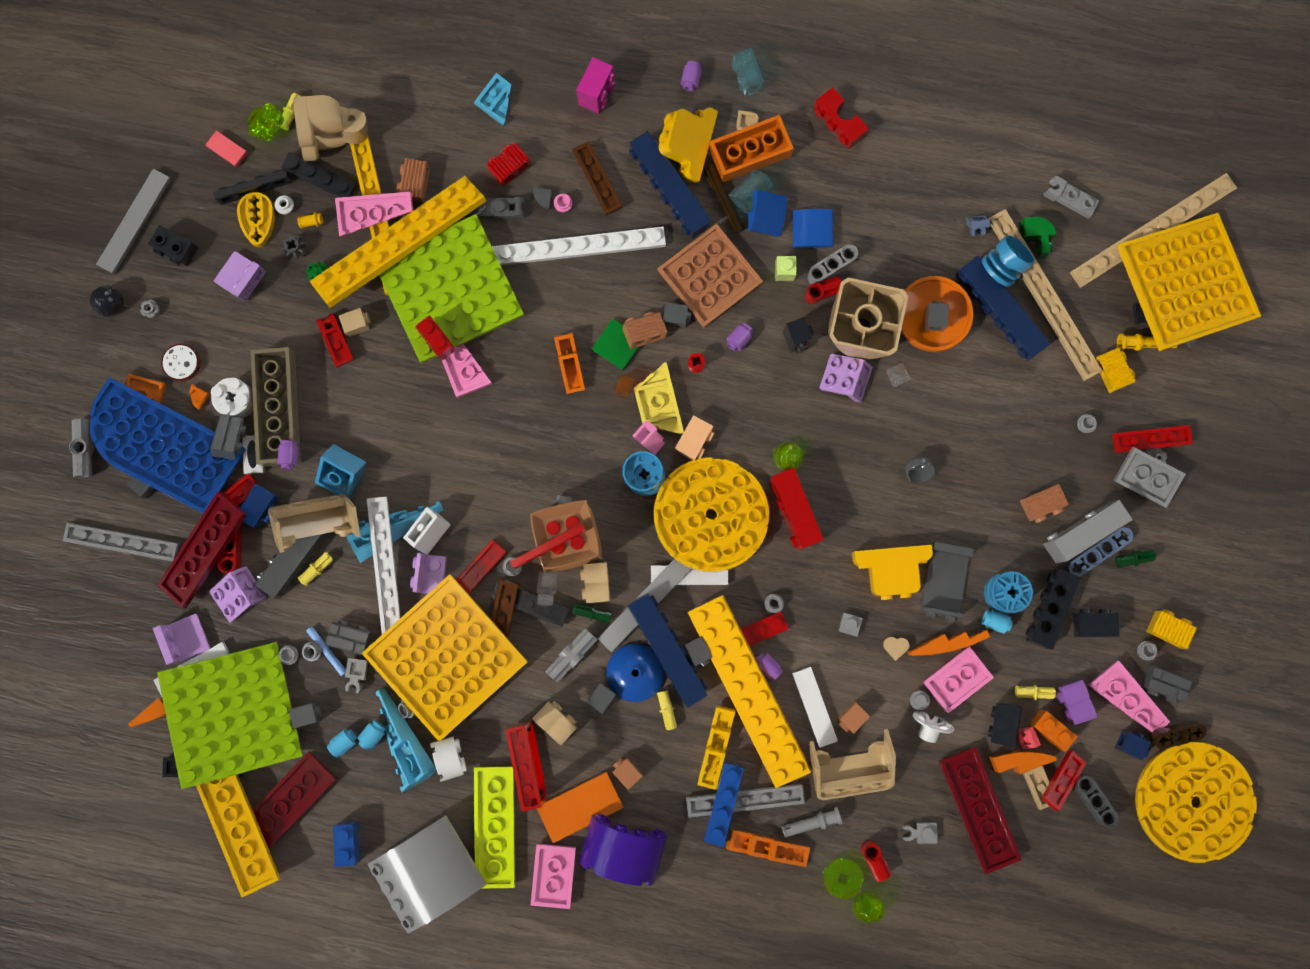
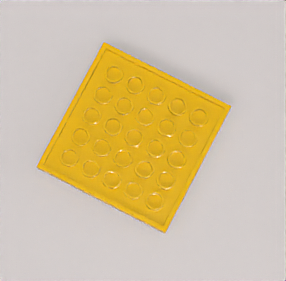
(1188, 281)
(444, 657)

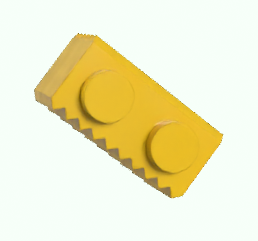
(1115, 370)
(1172, 629)

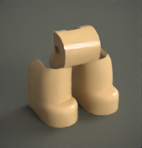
(326, 125)

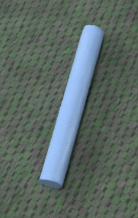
(326, 651)

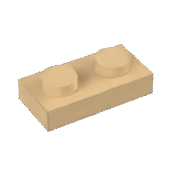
(1037, 783)

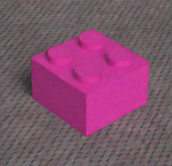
(596, 85)

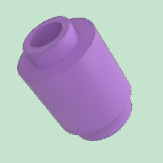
(691, 76)
(739, 337)
(288, 454)
(769, 667)

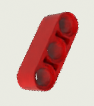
(234, 555)

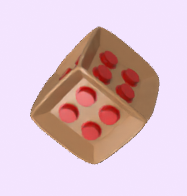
(559, 519)

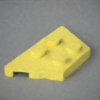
(658, 401)

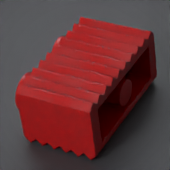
(508, 163)
(435, 338)

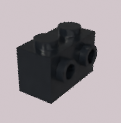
(172, 245)
(798, 335)
(1096, 624)
(1006, 724)

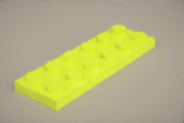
(494, 825)

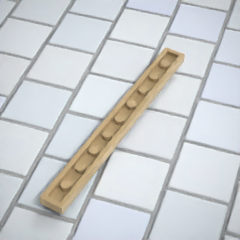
(1174, 216)
(1050, 304)

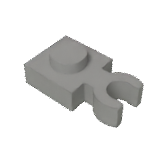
(356, 671)
(924, 833)

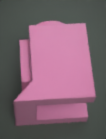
(649, 437)

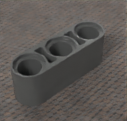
(1103, 805)

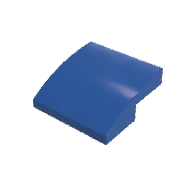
(767, 213)
(813, 228)

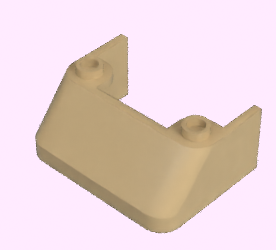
(313, 518)
(854, 773)

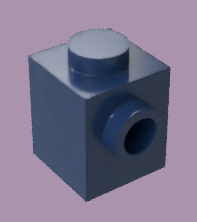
(1133, 745)

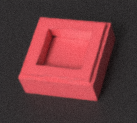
(1028, 738)

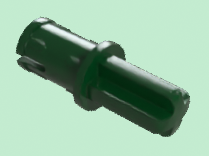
(1135, 558)
(592, 612)

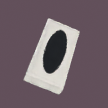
(249, 456)

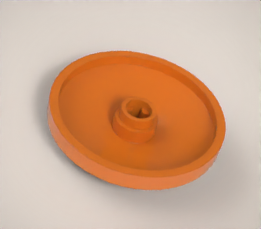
(959, 314)

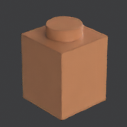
(853, 718)
(626, 772)

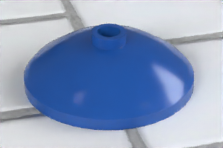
(620, 672)

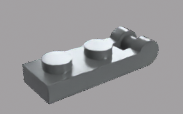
(500, 208)

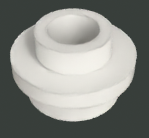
(289, 206)

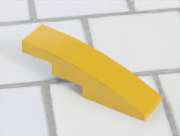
(716, 747)

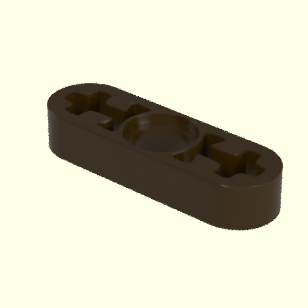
(1169, 734)

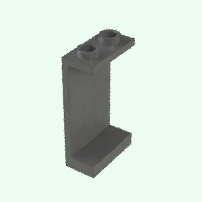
(945, 581)

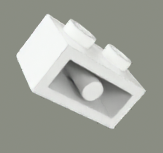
(426, 531)

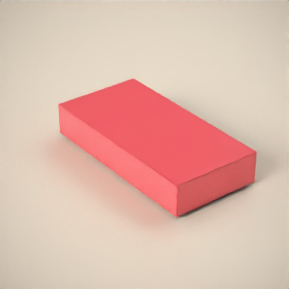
(226, 149)

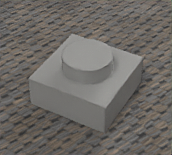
(850, 624)

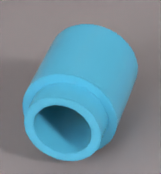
(997, 621)
(371, 735)
(342, 742)

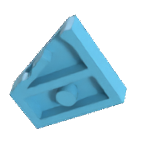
(495, 98)

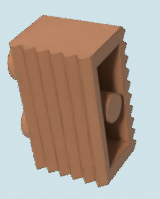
(414, 178)
(644, 330)
(1044, 502)

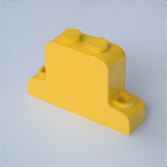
(687, 140)
(893, 569)

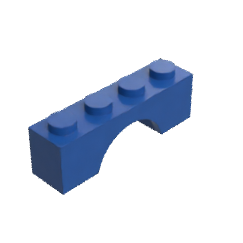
(723, 804)

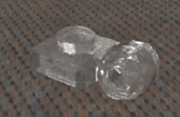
(546, 588)

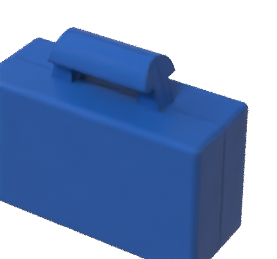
(257, 506)

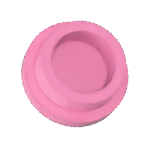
(563, 203)

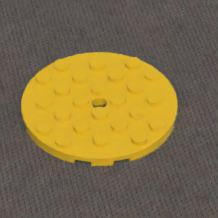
(706, 542)
(1225, 806)

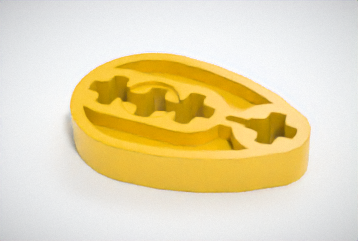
(245, 216)

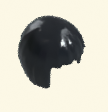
(106, 301)

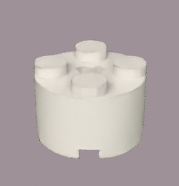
(223, 394)
(447, 758)

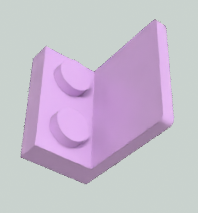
(240, 276)
(846, 376)
(428, 572)
(237, 593)
(181, 639)

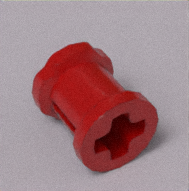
(694, 357)

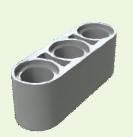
(838, 258)

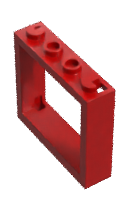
(526, 765)

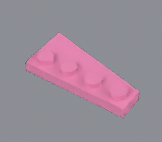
(368, 210)
(464, 372)
(1126, 694)

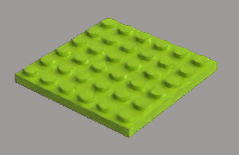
(453, 282)
(229, 715)

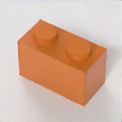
(1052, 730)

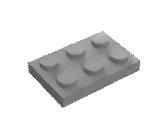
(1149, 477)

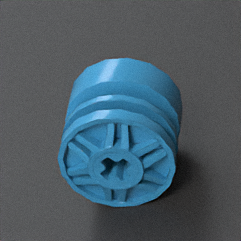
(1008, 260)
(634, 468)
(996, 592)

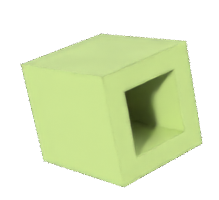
(785, 268)

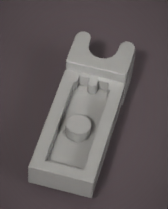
(1071, 197)

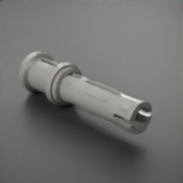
(821, 820)

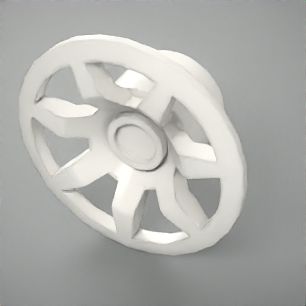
(930, 728)

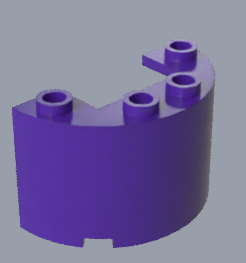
(621, 852)

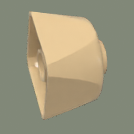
(879, 305)

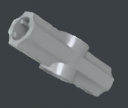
(81, 460)
(571, 655)

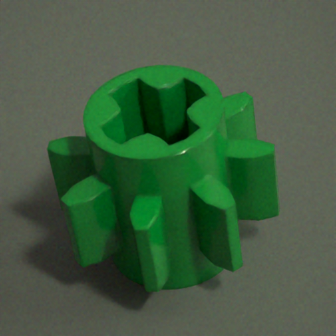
(315, 269)

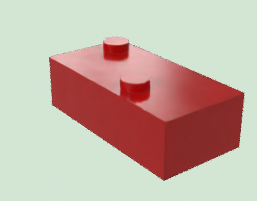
(795, 509)

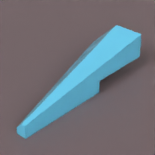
(400, 525)
(410, 756)

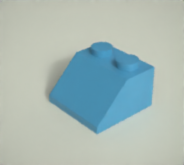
(339, 471)

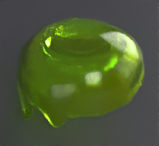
(788, 456)
(868, 907)

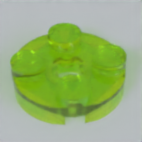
(272, 118)
(853, 882)

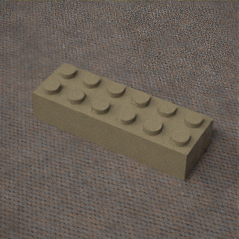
(274, 402)

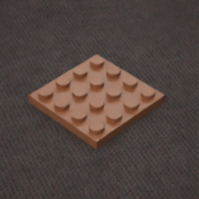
(710, 275)

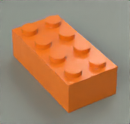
(751, 148)

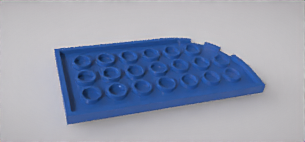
(158, 446)

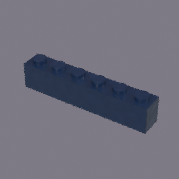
(669, 184)
(1003, 309)
(667, 650)

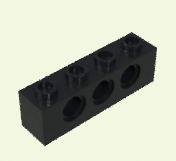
(1068, 584)

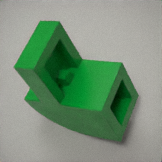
(1038, 230)

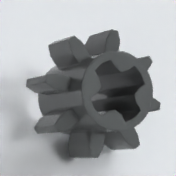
(296, 243)

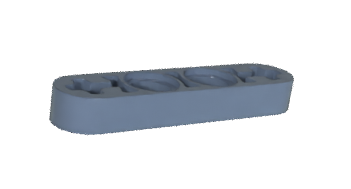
(1098, 550)

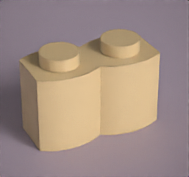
(596, 583)
(555, 722)

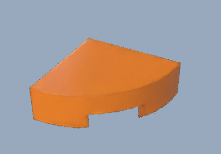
(198, 396)

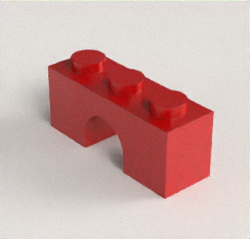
(848, 131)

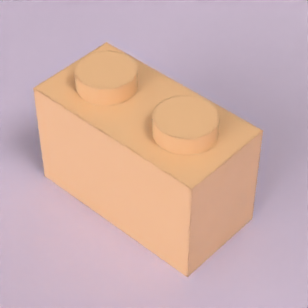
(694, 438)

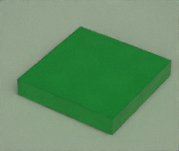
(614, 346)

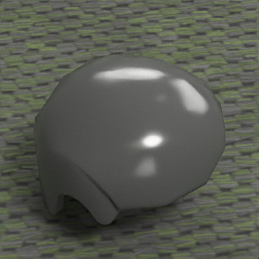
(919, 469)

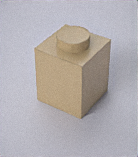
(355, 322)

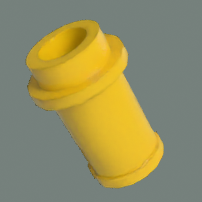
(310, 220)

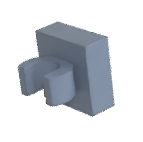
(977, 222)

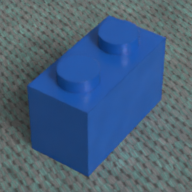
(346, 843)

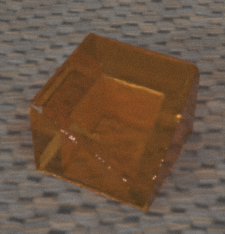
(624, 385)

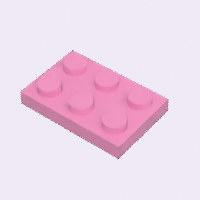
(958, 679)
(553, 876)

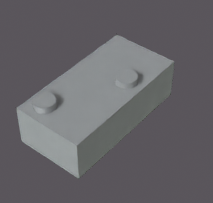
(1087, 531)

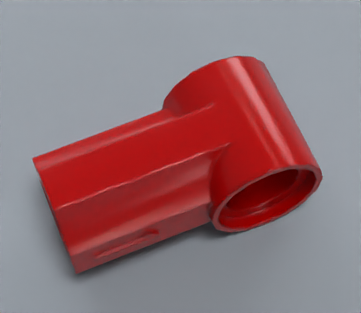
(824, 289)
(876, 861)

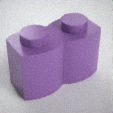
(1076, 702)

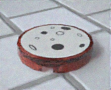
(180, 362)

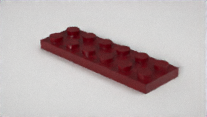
(202, 550)
(292, 797)
(980, 810)

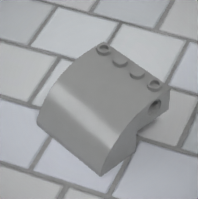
(427, 874)

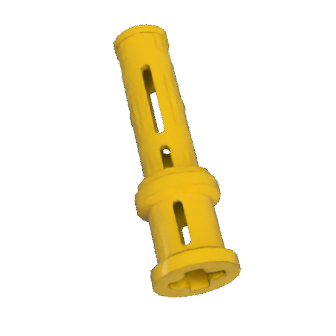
(1136, 342)

